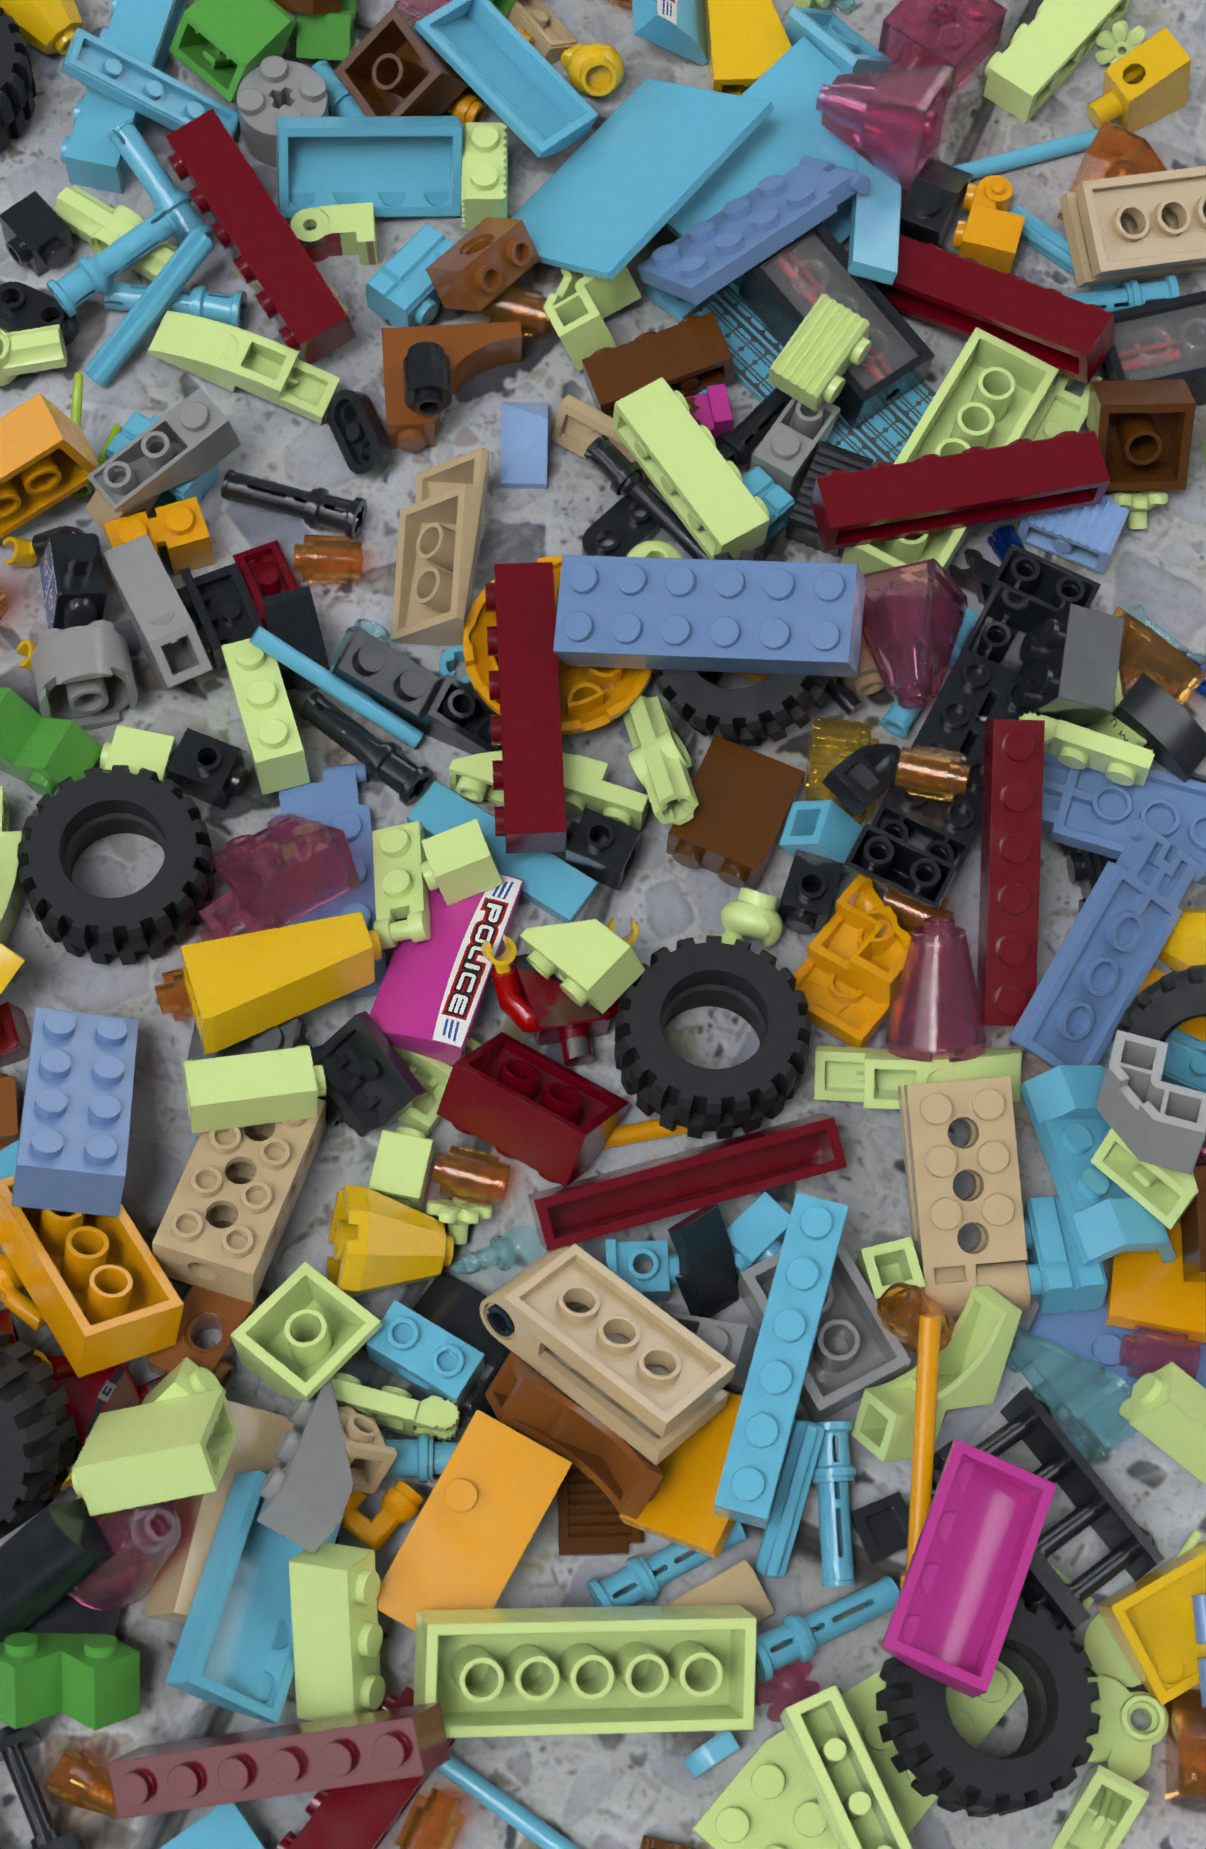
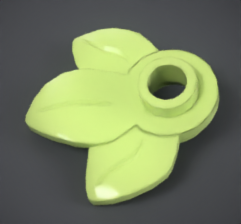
(1117, 1741)

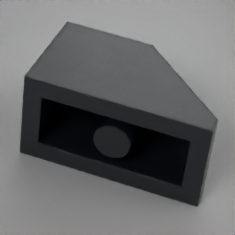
(933, 202)
(295, 621)

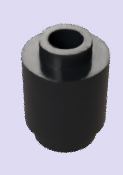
(427, 379)

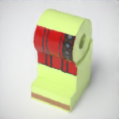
(338, 231)

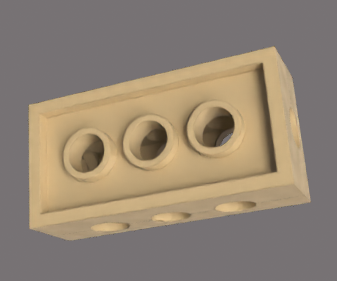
(236, 1204)

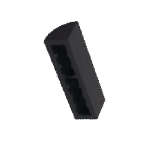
(47, 1562)

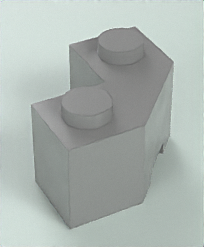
(1152, 1117)

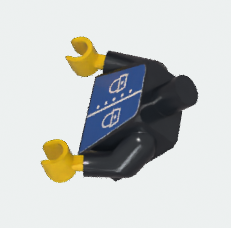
(69, 576)

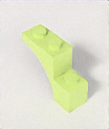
(966, 1377)

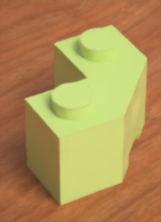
(582, 305)

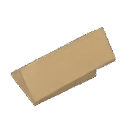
(440, 551)
(200, 1514)

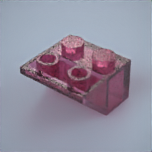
(287, 868)

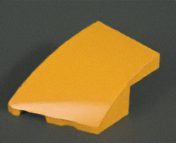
(854, 966)

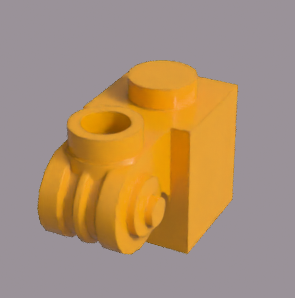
(991, 230)

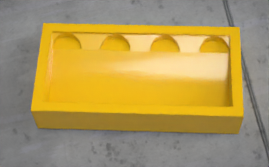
(1157, 1627)

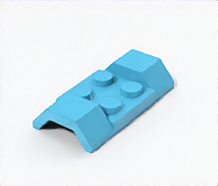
(1069, 1133)

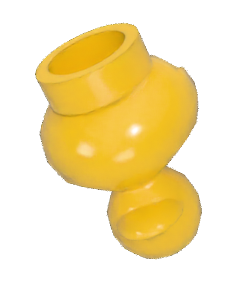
(593, 68)

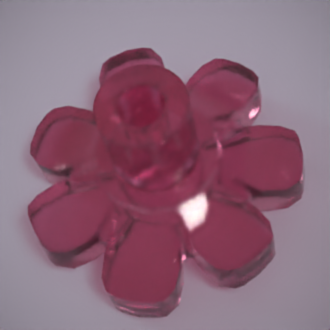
(780, 1697)

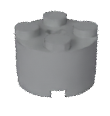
(275, 91)
(84, 674)

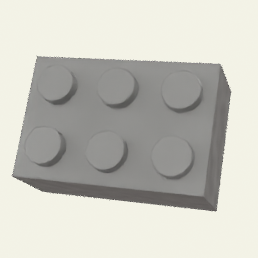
(850, 1343)

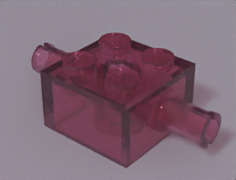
(942, 34)

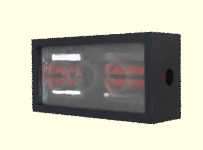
(814, 264)
(1161, 343)

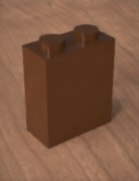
(739, 813)

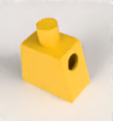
(1144, 84)

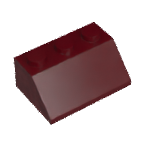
(531, 1108)

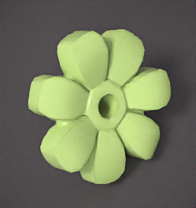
(1118, 42)
(1138, 504)
(458, 1215)

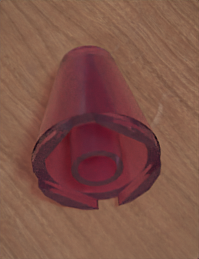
(937, 997)
(141, 1544)

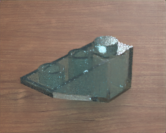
(1076, 1391)

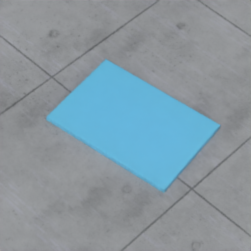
(777, 142)
(635, 174)

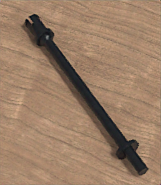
(628, 479)

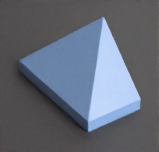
(524, 445)

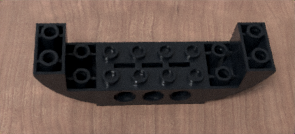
(925, 842)

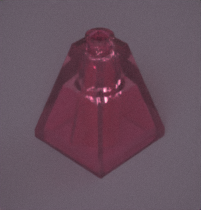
(889, 116)
(912, 628)

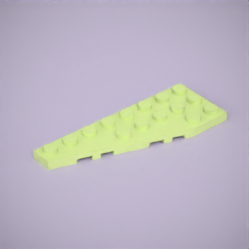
(775, 1804)

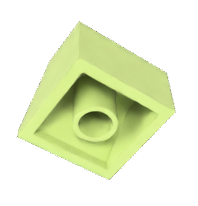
(303, 1334)

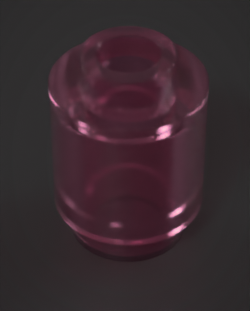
(1154, 1348)

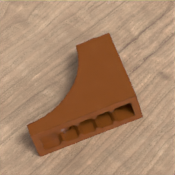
(470, 350)

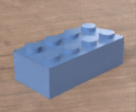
(76, 1113)

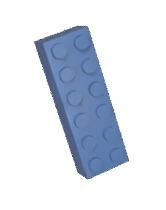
(710, 615)

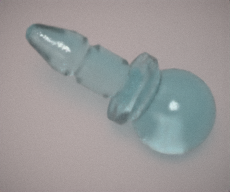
(517, 1247)

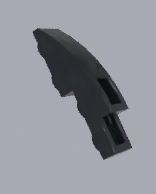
(432, 704)

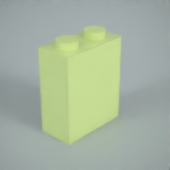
(155, 1452)

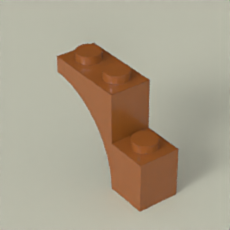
(544, 1412)

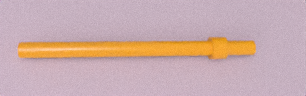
(923, 1429)

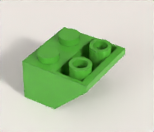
(230, 39)

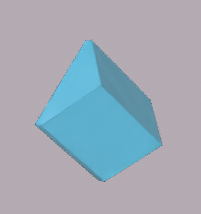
(835, 40)

